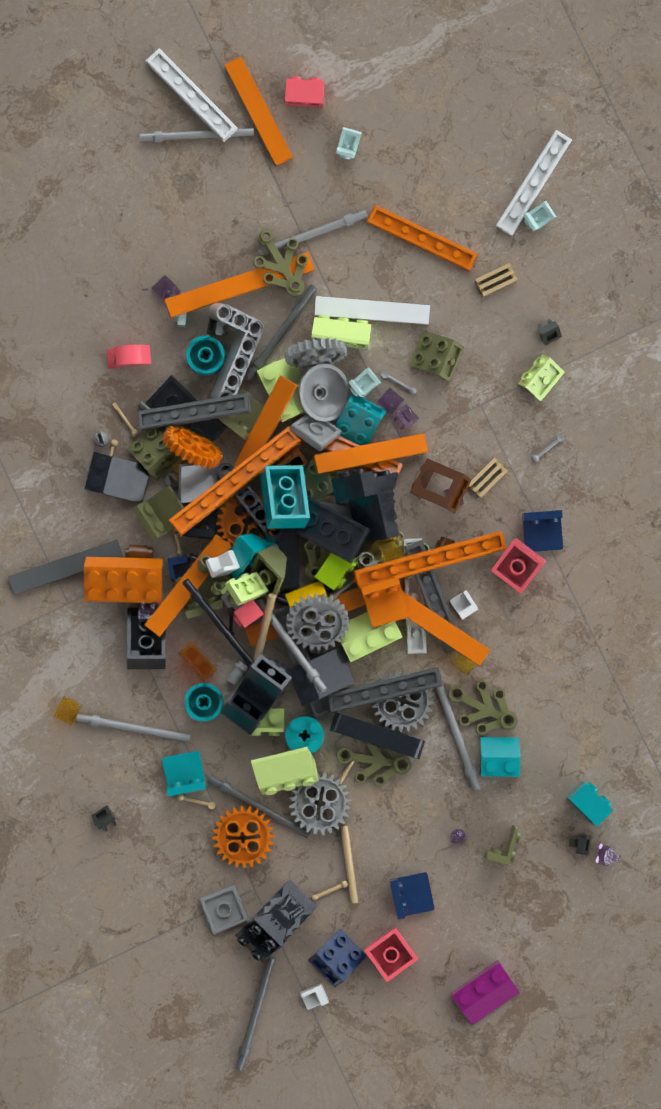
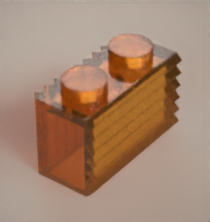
(198, 661)

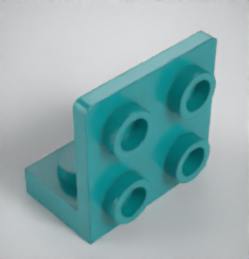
(359, 420)
(184, 773)

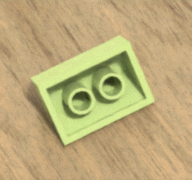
(353, 334)
(269, 377)
(364, 639)
(285, 771)

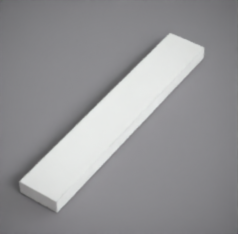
(191, 95)
(533, 183)
(372, 310)
(415, 634)

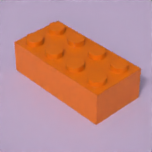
(123, 579)

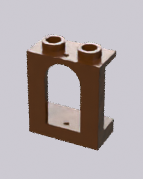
(455, 493)

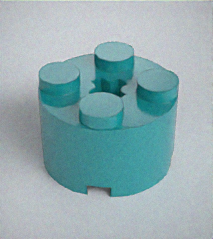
(195, 352)
(193, 702)
(313, 728)

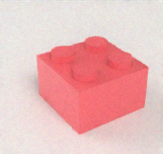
(518, 565)
(391, 953)

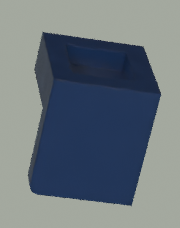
(178, 566)

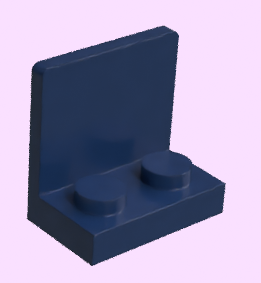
(543, 530)
(412, 894)
(337, 958)

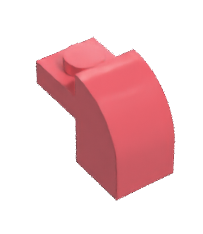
(128, 356)

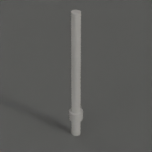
(158, 136)
(347, 220)
(312, 674)
(96, 720)
(470, 770)

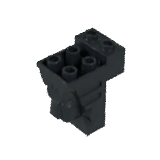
(369, 500)
(257, 693)
(275, 921)

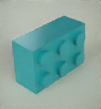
(285, 497)

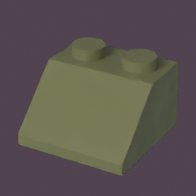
(271, 568)

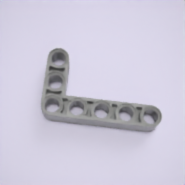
(236, 350)

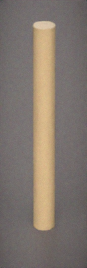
(265, 625)
(349, 864)

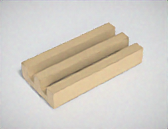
(481, 286)
(498, 466)

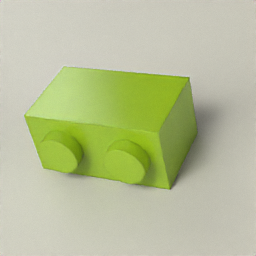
(334, 571)

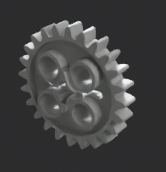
(315, 352)
(317, 621)
(397, 717)
(338, 806)

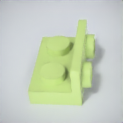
(541, 377)
(245, 588)
(271, 723)

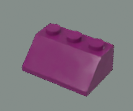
(484, 992)

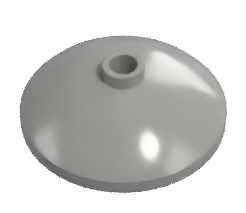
(332, 389)

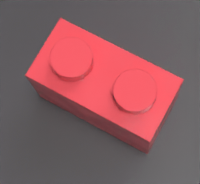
(304, 92)
(248, 614)

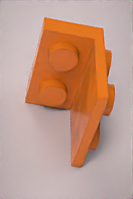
(385, 602)

